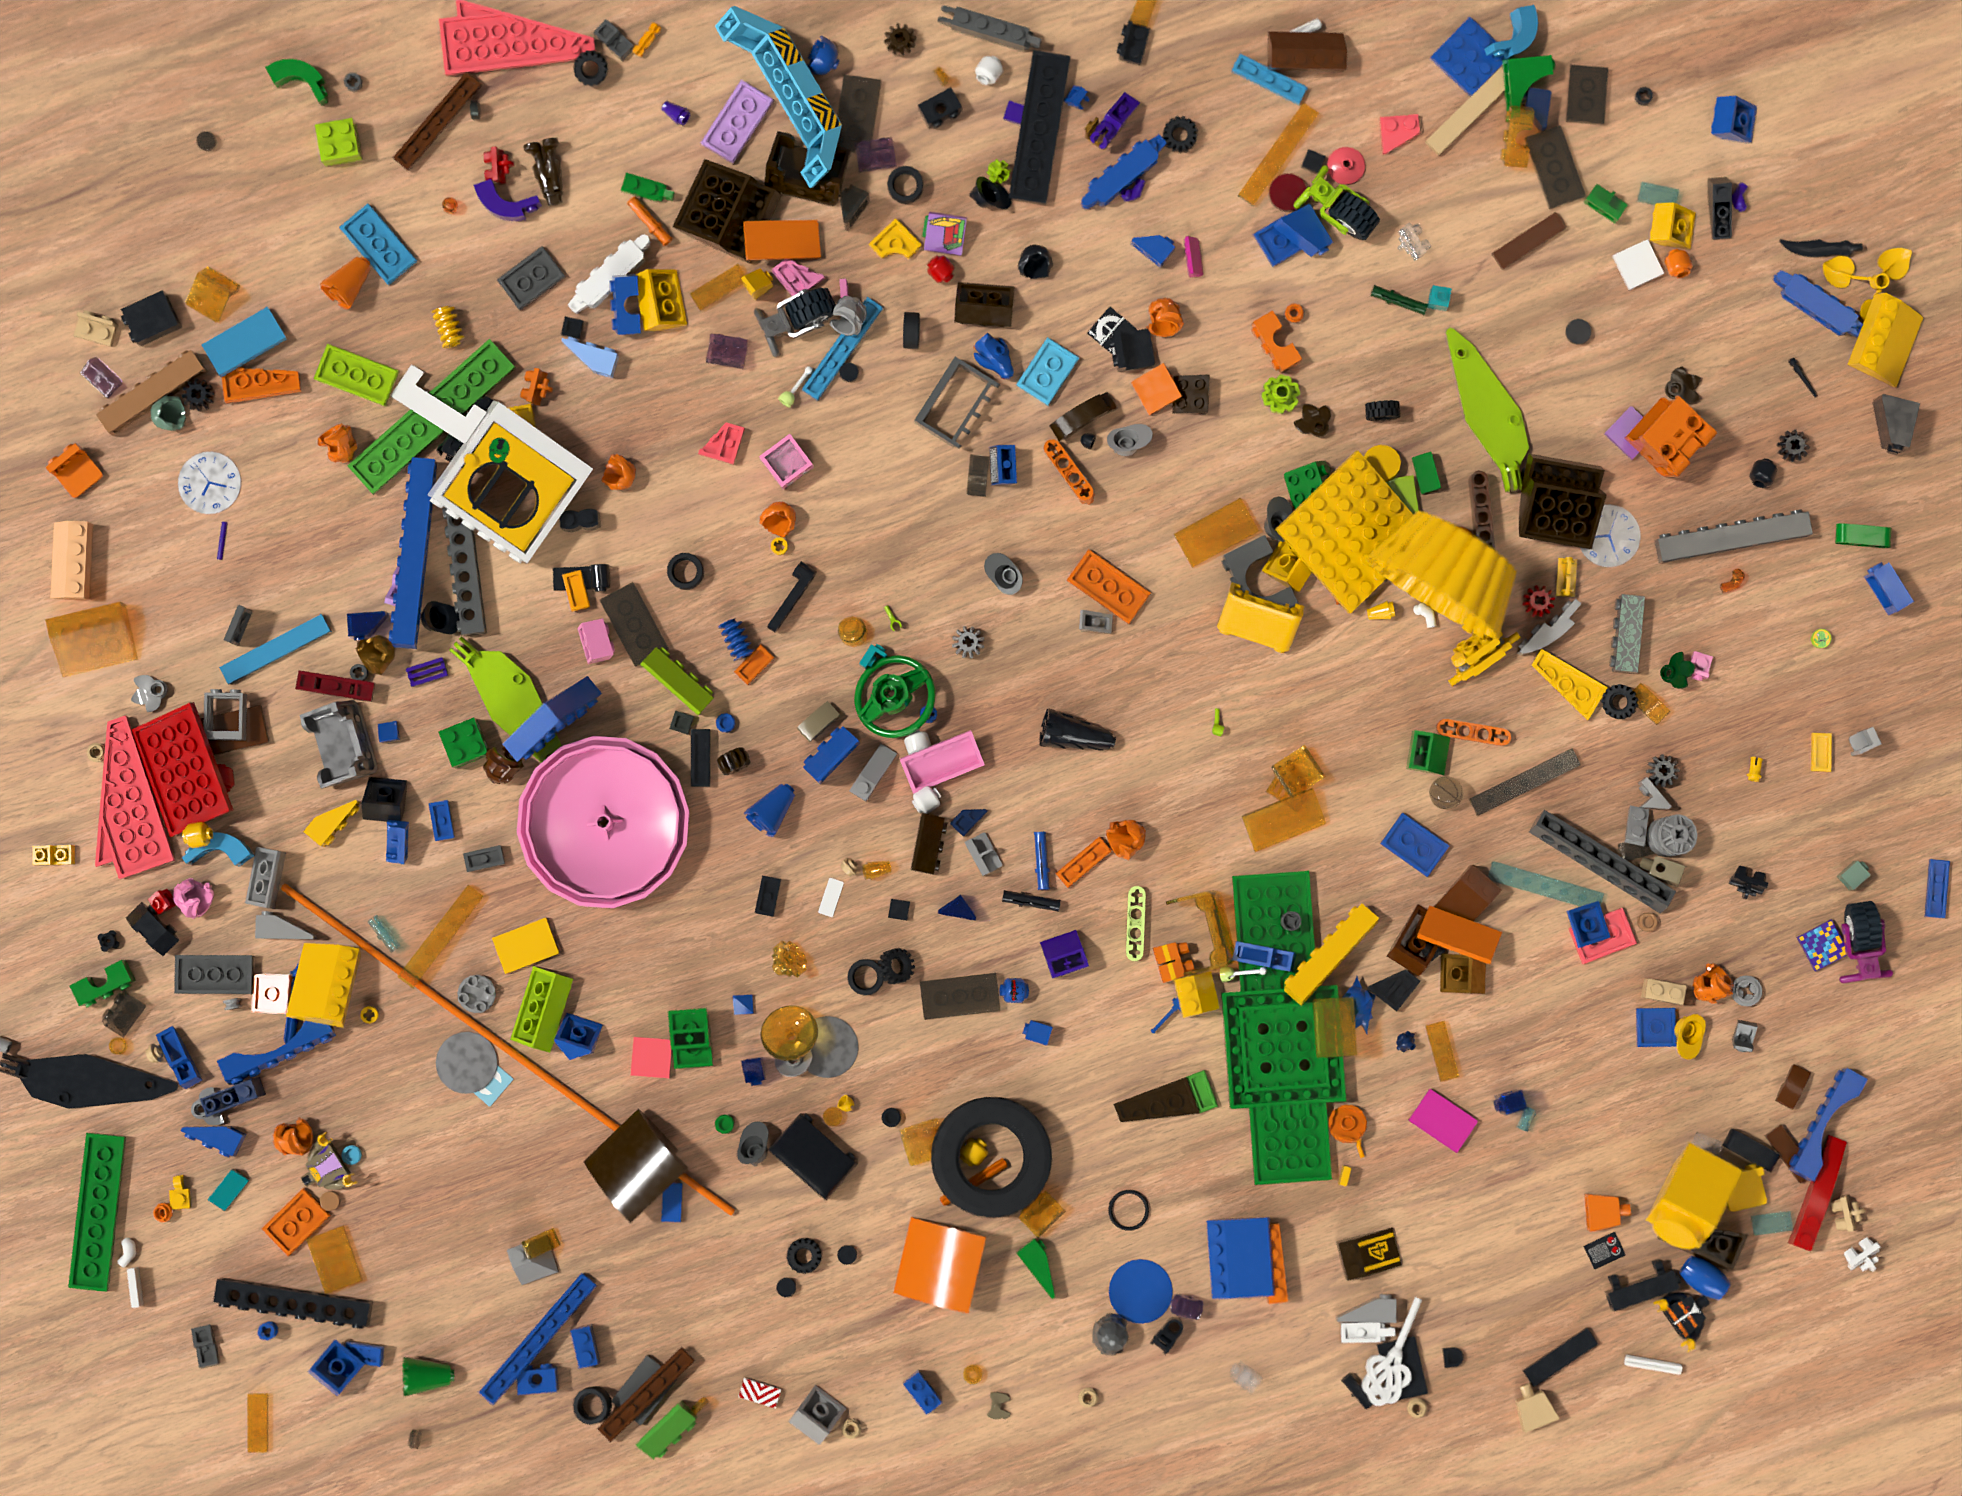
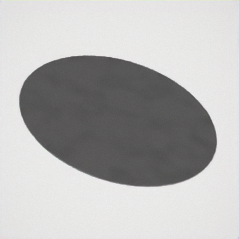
(834, 1048)
(466, 1062)

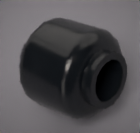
(1763, 473)

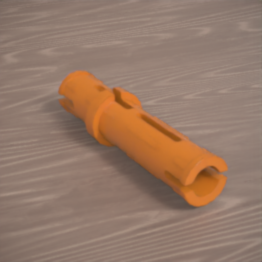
(653, 225)

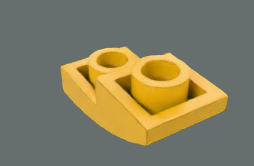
(54, 855)

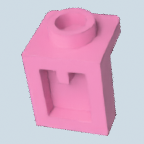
(1702, 664)

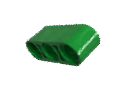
(1863, 535)

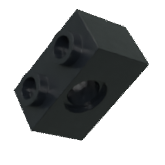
(946, 99)

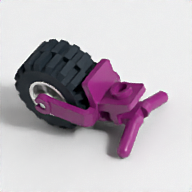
(1864, 931)

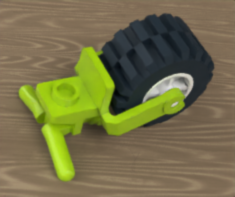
(1349, 212)

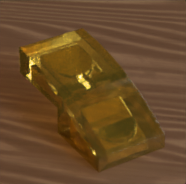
(1650, 704)

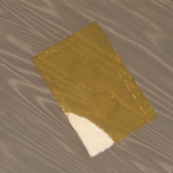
(334, 1259)

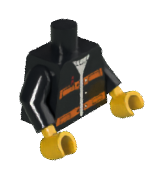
(1684, 1315)

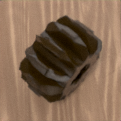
(892, 37)
(733, 761)

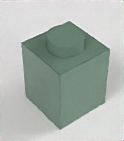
(1854, 875)

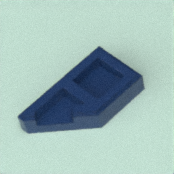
(967, 819)

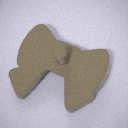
(996, 1411)

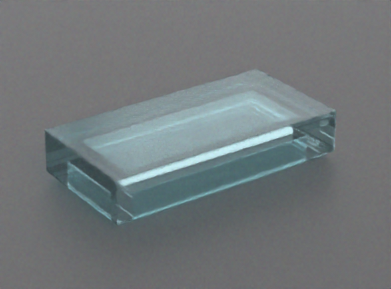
(1653, 194)
(1771, 1223)

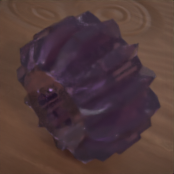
(1186, 1306)

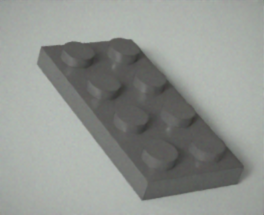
(213, 974)

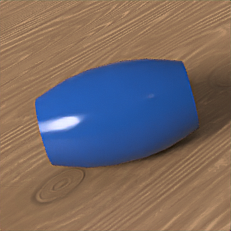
(1705, 1277)

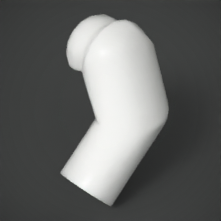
(1427, 612)
(129, 1252)

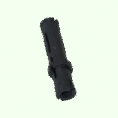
(1032, 901)

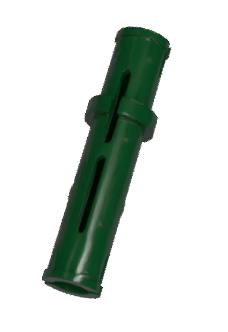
(1399, 300)

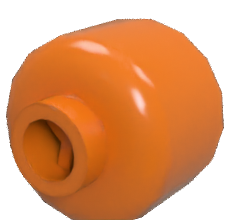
(1678, 263)

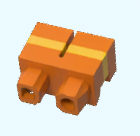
(1168, 953)

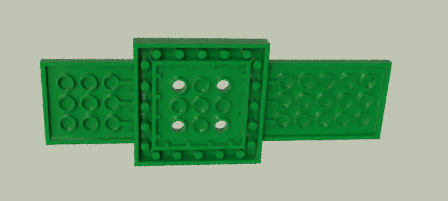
(1286, 1103)

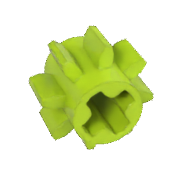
(998, 171)

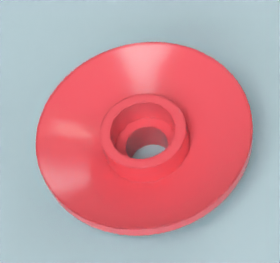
(1343, 174)

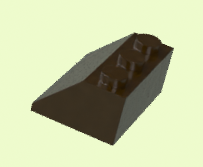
(984, 304)
(928, 844)

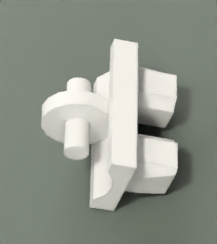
(1869, 1249)

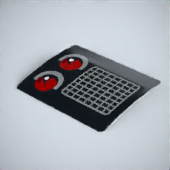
(1604, 1250)

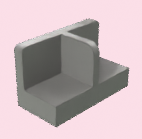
(1864, 741)
(983, 854)

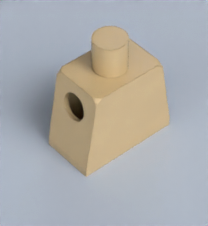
(1534, 1409)

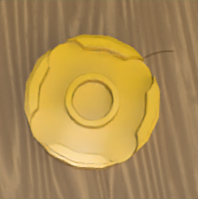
(1384, 461)

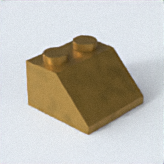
(1462, 974)

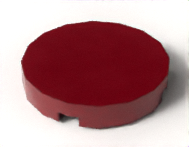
(1285, 191)

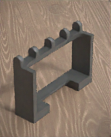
(949, 373)

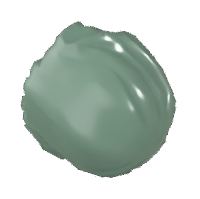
(168, 413)

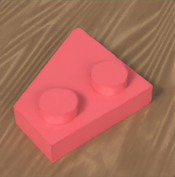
(1398, 130)
(724, 444)

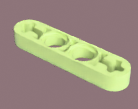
(1132, 923)

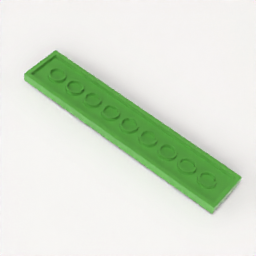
(415, 433)

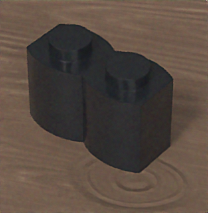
(585, 519)

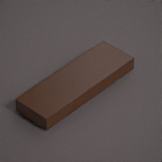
(1783, 1146)

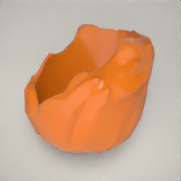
(618, 473)
(778, 518)

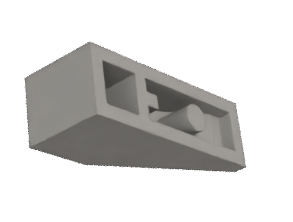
(873, 772)
(275, 927)
(1375, 1310)

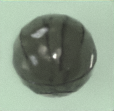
(1446, 792)

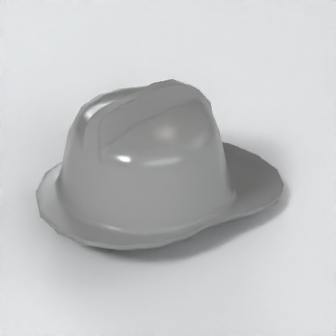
(1130, 438)

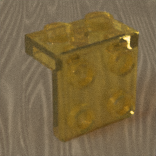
(1298, 771)

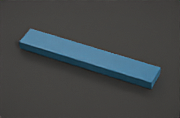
(839, 354)
(275, 649)

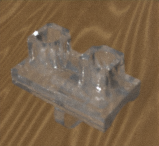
(1411, 242)

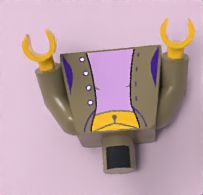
(326, 1167)

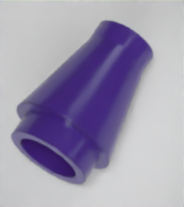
(677, 113)

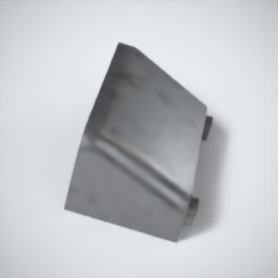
(341, 742)

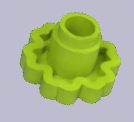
(1280, 394)

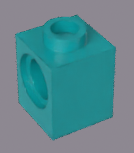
(1439, 298)

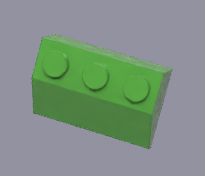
(667, 1431)

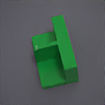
(1605, 203)

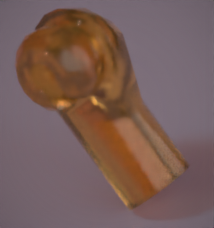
(1736, 581)

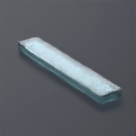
(1543, 885)

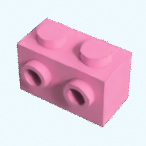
(596, 641)

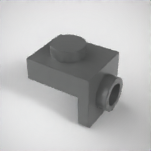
(1744, 1036)

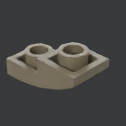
(818, 721)

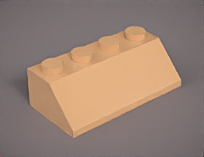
(71, 560)

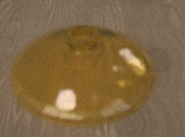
(783, 1024)

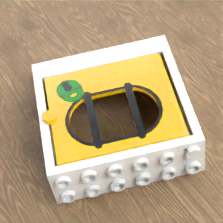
(550, 484)

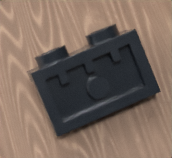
(1133, 44)

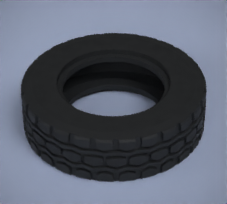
(1035, 1166)

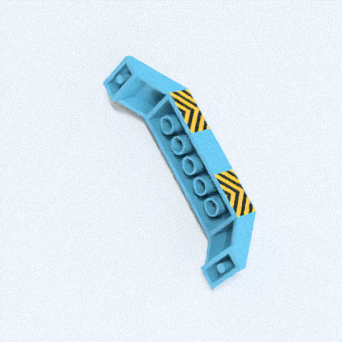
(791, 84)

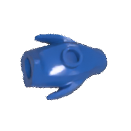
(994, 356)

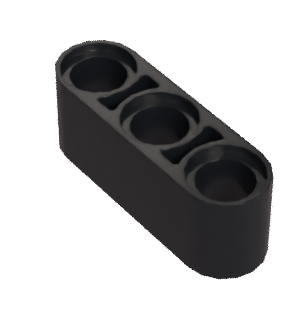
(1751, 1150)

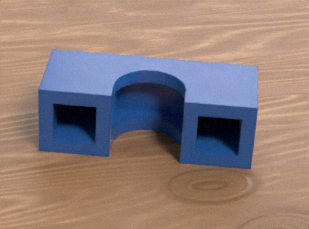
(622, 288)

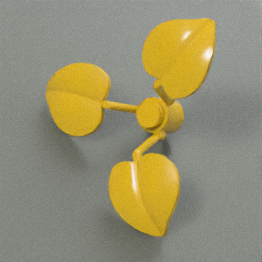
(1892, 261)

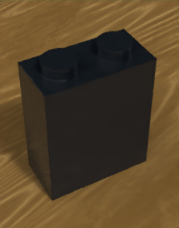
(150, 318)

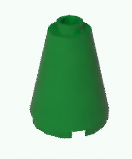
(424, 1375)

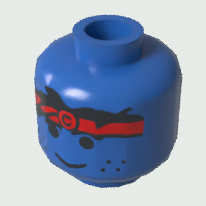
(1014, 990)

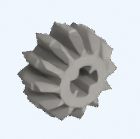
(971, 636)

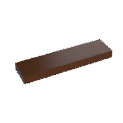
(1528, 240)

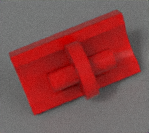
(500, 165)

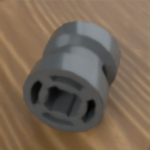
(1293, 921)

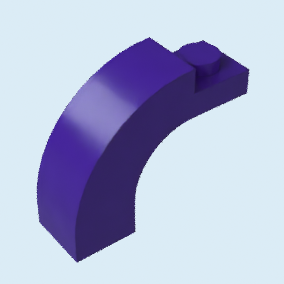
(503, 209)

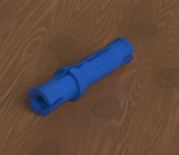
(1043, 881)

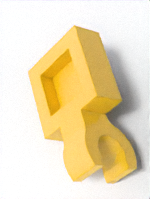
(179, 1197)

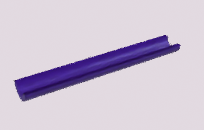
(222, 540)

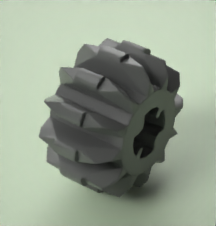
(1658, 763)

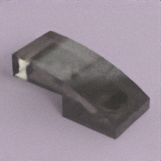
(977, 475)
(1631, 851)

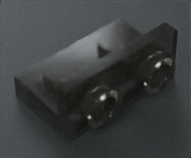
(123, 1013)

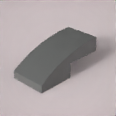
(614, 40)
(205, 1346)

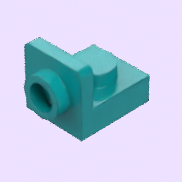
(869, 658)

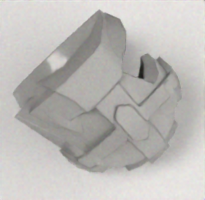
(851, 314)

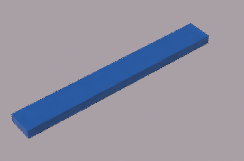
(537, 1339)

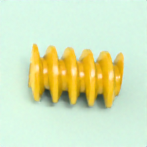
(447, 326)

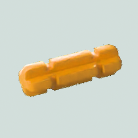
(646, 39)

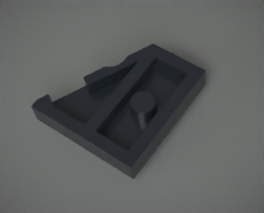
(1395, 988)

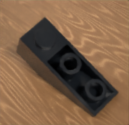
(1720, 207)

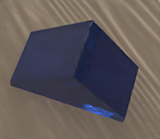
(958, 908)

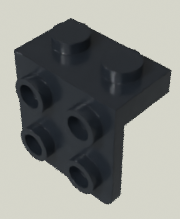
(1132, 350)

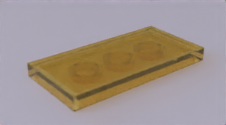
(1216, 532)
(1283, 820)

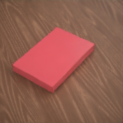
(1620, 935)

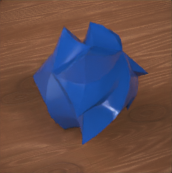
(1362, 1004)

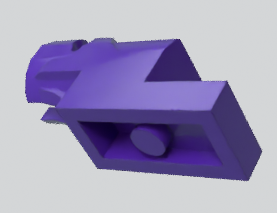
(1115, 119)

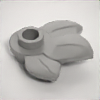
(146, 693)
(215, 1119)

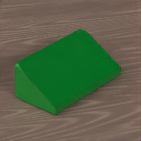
(1426, 473)

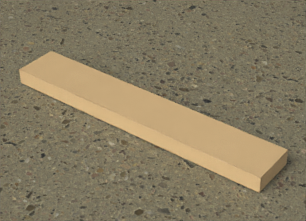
(1467, 113)

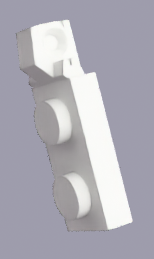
(1364, 1332)

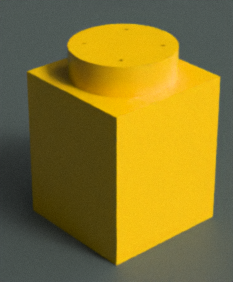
(1692, 1197)

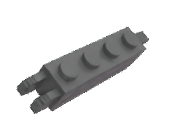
(989, 28)

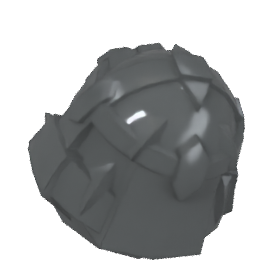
(1110, 1334)

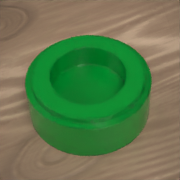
(724, 1124)

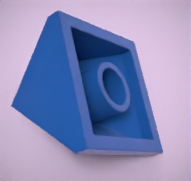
(577, 1036)

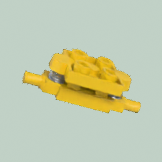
(1478, 654)

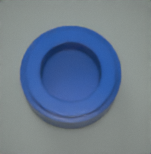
(725, 722)

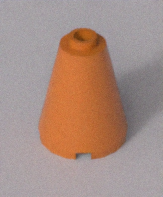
(346, 282)

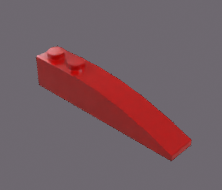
(1818, 1195)

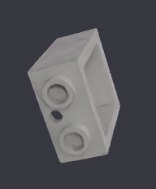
(208, 715)

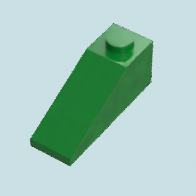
(1036, 1261)

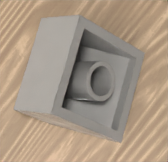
(817, 1415)

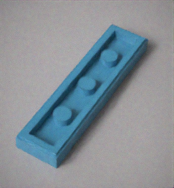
(1269, 79)

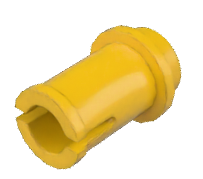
(1755, 770)

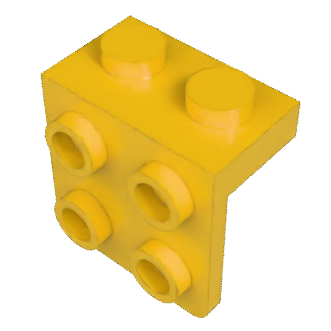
(1748, 1190)

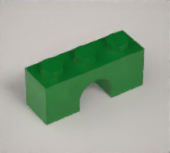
(118, 977)

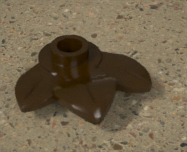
(1685, 385)
(1312, 418)

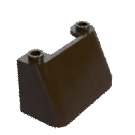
(785, 169)

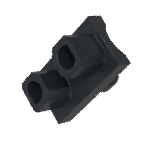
(1747, 884)

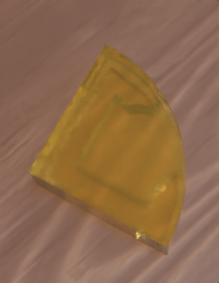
(941, 76)

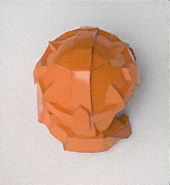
(1164, 317)
(339, 442)
(1126, 838)
(1712, 984)
(293, 1137)

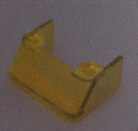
(1213, 906)

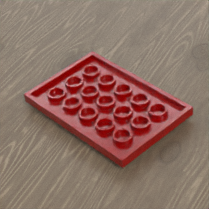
(182, 769)

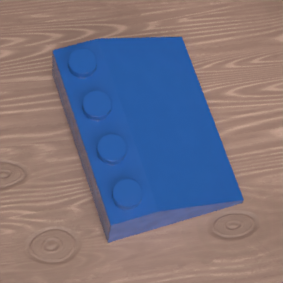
(1240, 1257)

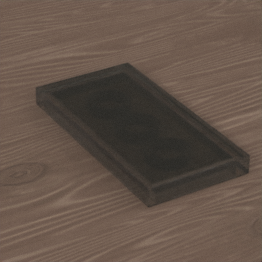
(857, 110)
(1555, 167)
(633, 623)
(960, 996)

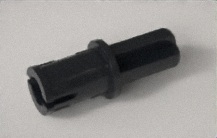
(1356, 1390)

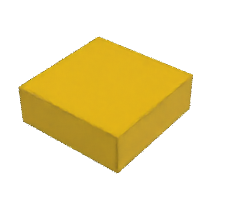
(1344, 1175)

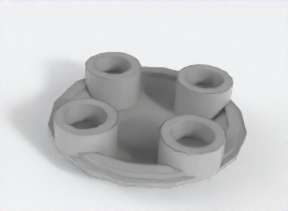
(476, 993)

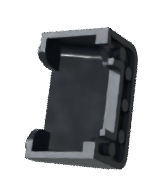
(813, 1156)

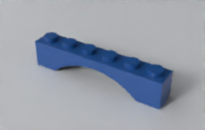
(239, 1066)
(1809, 1158)

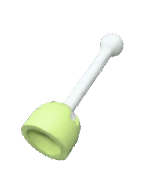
(787, 398)
(1227, 973)

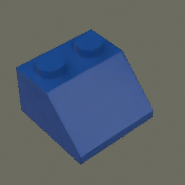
(1733, 119)
(336, 1367)

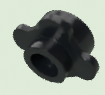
(111, 935)

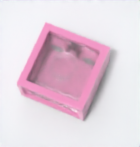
(786, 461)

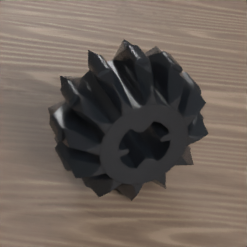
(191, 397)
(1786, 445)

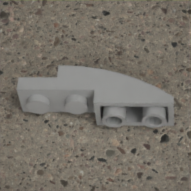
(1545, 634)

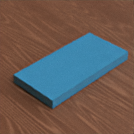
(378, 244)
(244, 342)

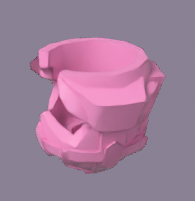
(193, 897)

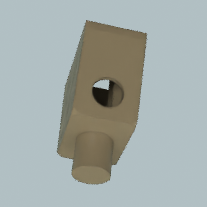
(1672, 873)

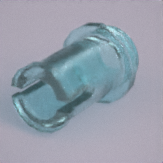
(1526, 1119)

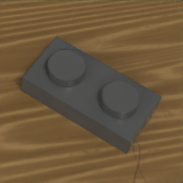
(484, 858)

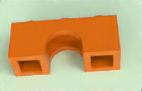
(1282, 357)

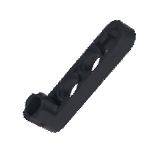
(805, 575)

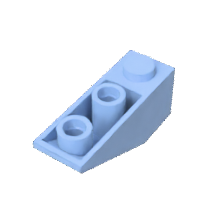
(597, 360)

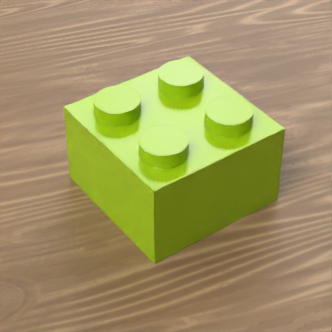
(338, 142)

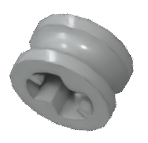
(232, 1004)

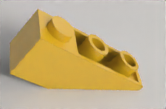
(327, 824)

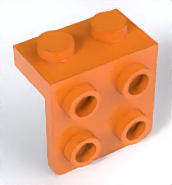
(74, 470)

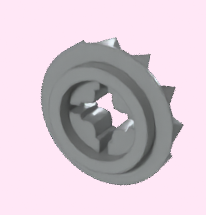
(1754, 987)

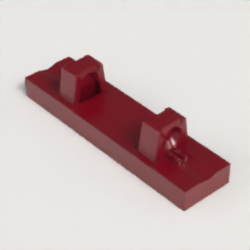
(335, 686)

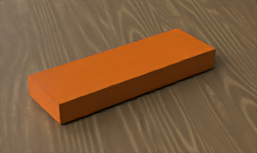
(1083, 862)

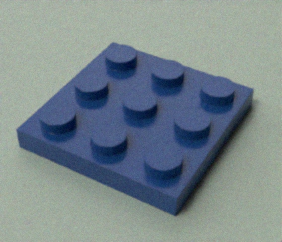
(1465, 57)

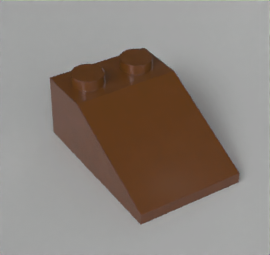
(1469, 894)
(1407, 947)

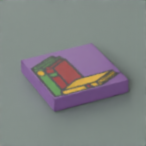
(945, 233)

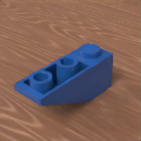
(223, 1138)

